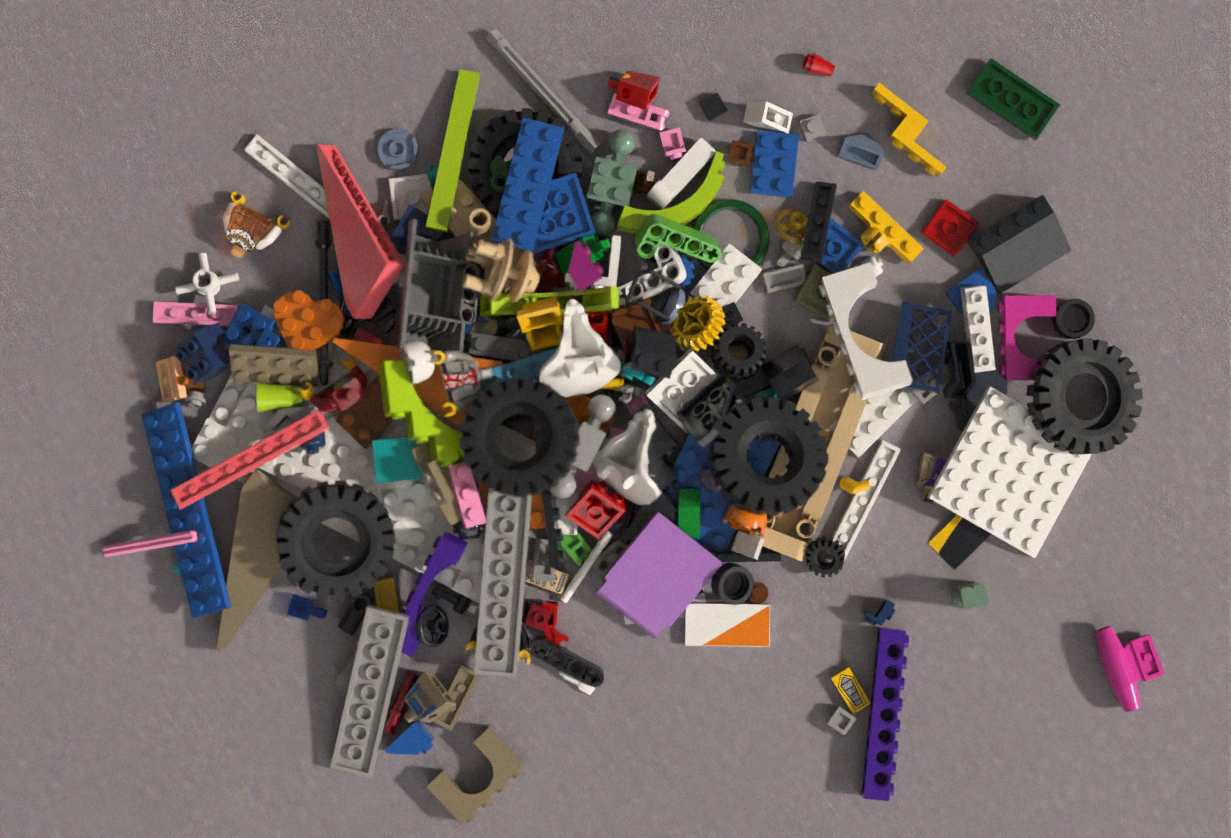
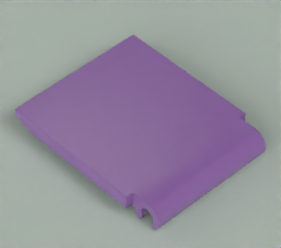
(657, 575)

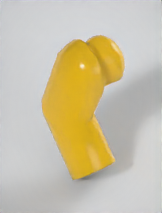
(852, 486)

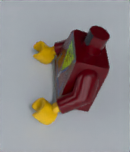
(342, 392)

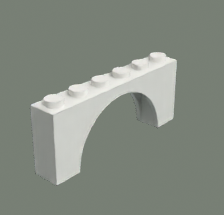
(870, 375)

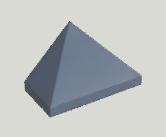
(862, 150)

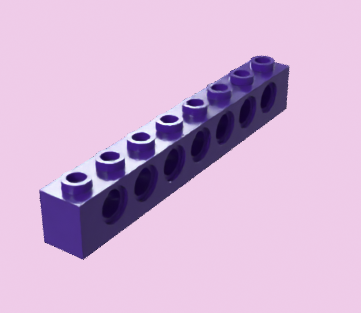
(884, 789)

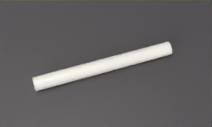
(586, 566)

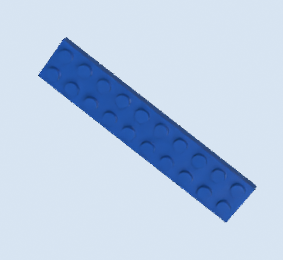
(174, 466)

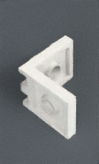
(608, 281)

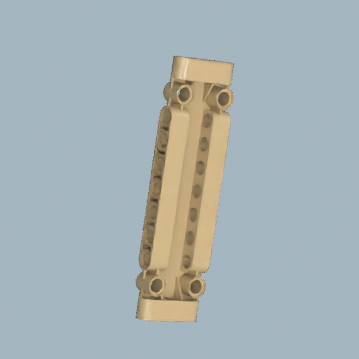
(825, 402)

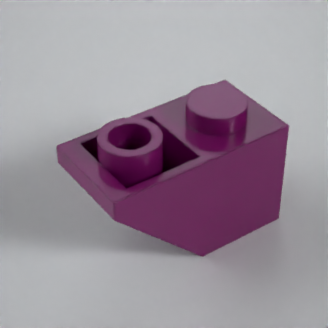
(582, 269)

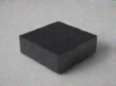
(713, 107)

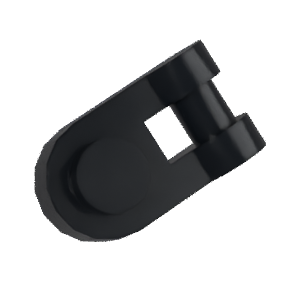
(505, 322)

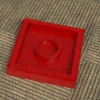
(950, 228)

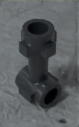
(460, 603)

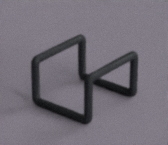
(665, 318)

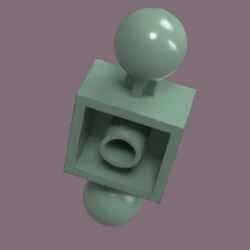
(612, 182)

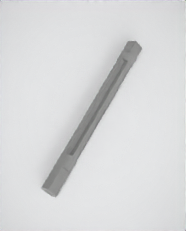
(580, 132)

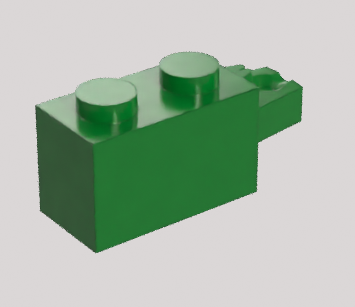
(597, 247)

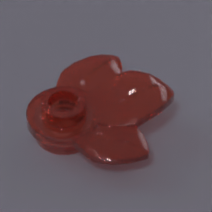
(549, 278)

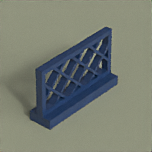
(902, 340)

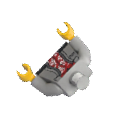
(461, 378)

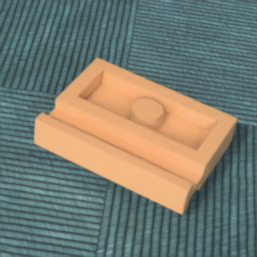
(167, 372)

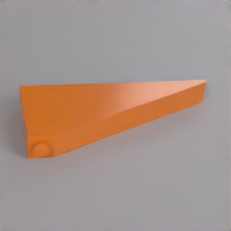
(431, 391)

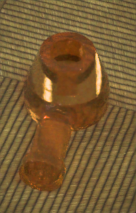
(189, 386)

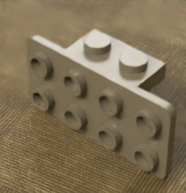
(438, 483)

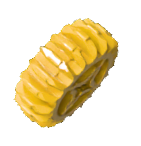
(699, 310)

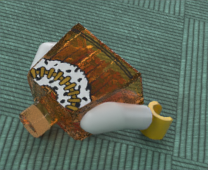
(248, 228)

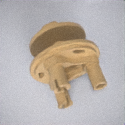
(497, 268)

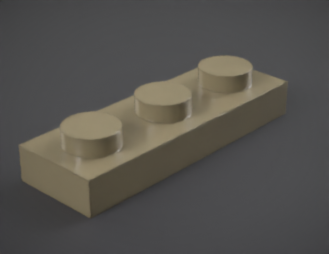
(460, 692)

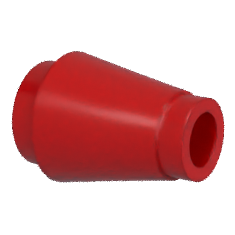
(817, 65)

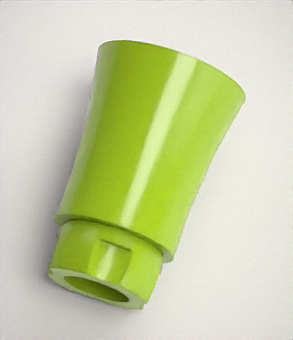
(278, 397)

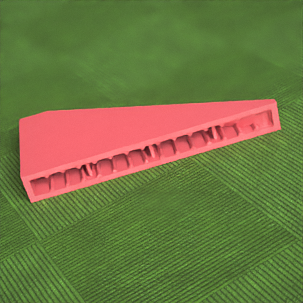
(362, 247)

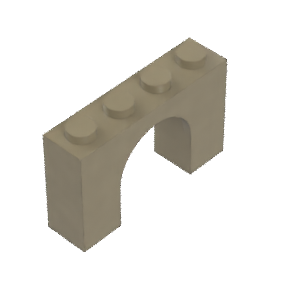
(464, 803)

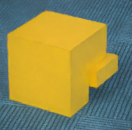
(542, 323)

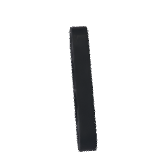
(569, 658)

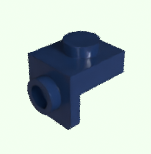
(884, 612)

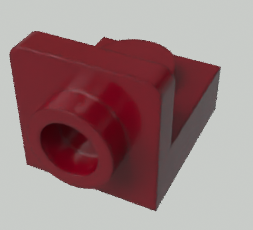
(536, 616)

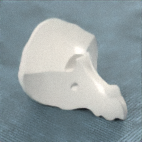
(582, 359)
(625, 461)

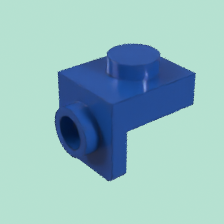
(689, 266)

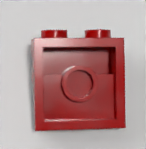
(596, 508)

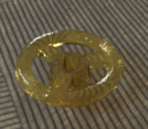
(795, 224)

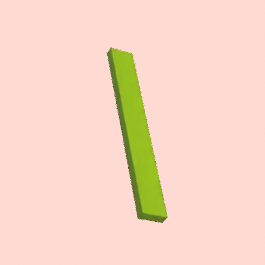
(453, 151)

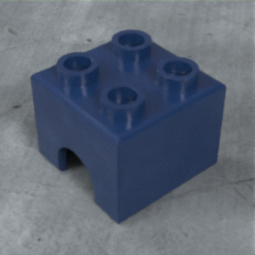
(202, 355)

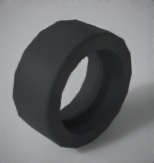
(1085, 307)
(744, 590)

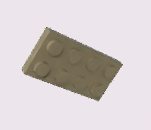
(274, 365)

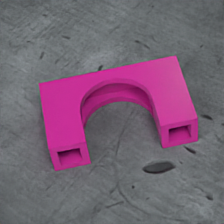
(1013, 311)

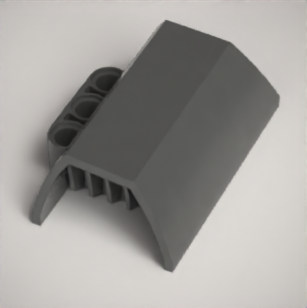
(434, 291)

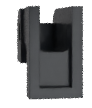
(960, 369)

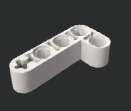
(681, 174)
(665, 269)

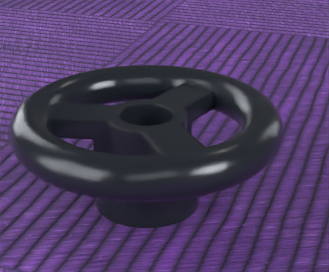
(436, 627)

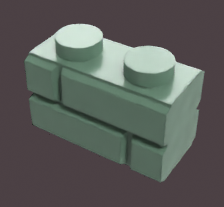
(970, 595)

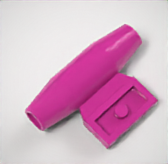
(1127, 664)

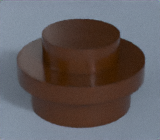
(759, 593)

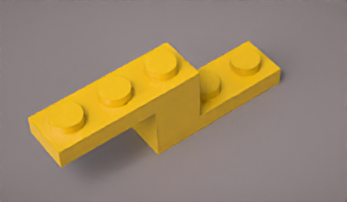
(908, 130)

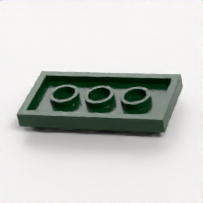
(1013, 99)

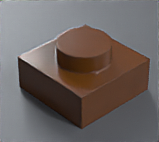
(740, 153)
(643, 181)

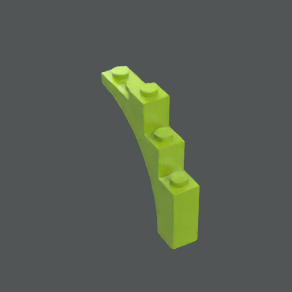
(591, 300)
(403, 402)

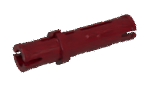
(399, 704)

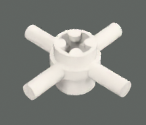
(200, 283)

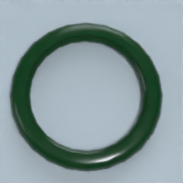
(751, 211)

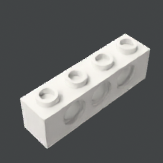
(978, 327)

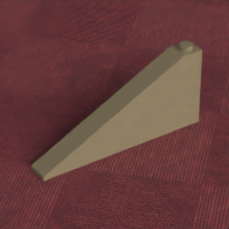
(254, 551)

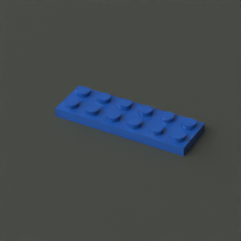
(528, 184)

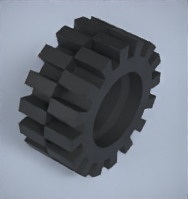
(825, 568)

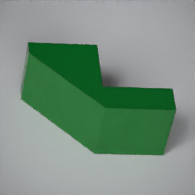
(690, 512)

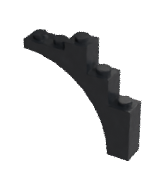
(660, 473)

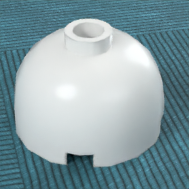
(418, 360)

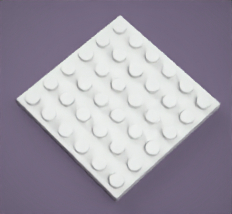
(1007, 474)

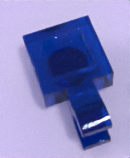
(303, 607)

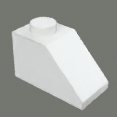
(767, 116)

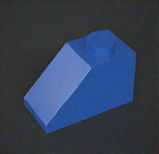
(412, 741)

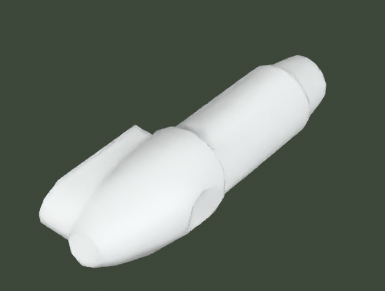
(581, 686)

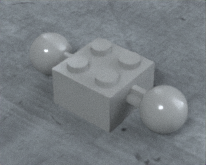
(600, 409)

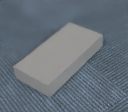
(784, 278)

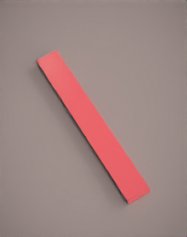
(250, 459)

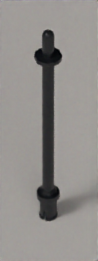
(323, 243)

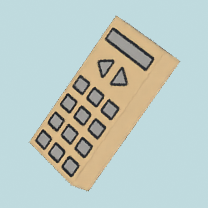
(556, 586)

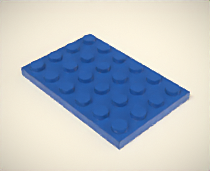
(713, 507)

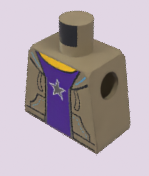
(928, 472)

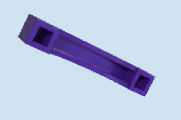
(447, 552)

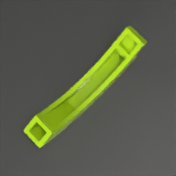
(683, 213)

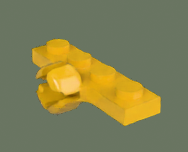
(883, 229)

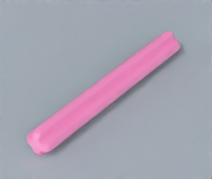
(150, 543)

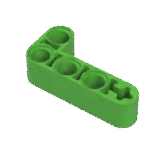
(704, 247)

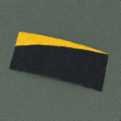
(958, 541)

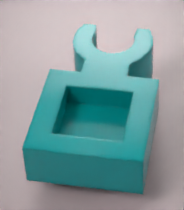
(631, 373)

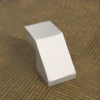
(747, 544)

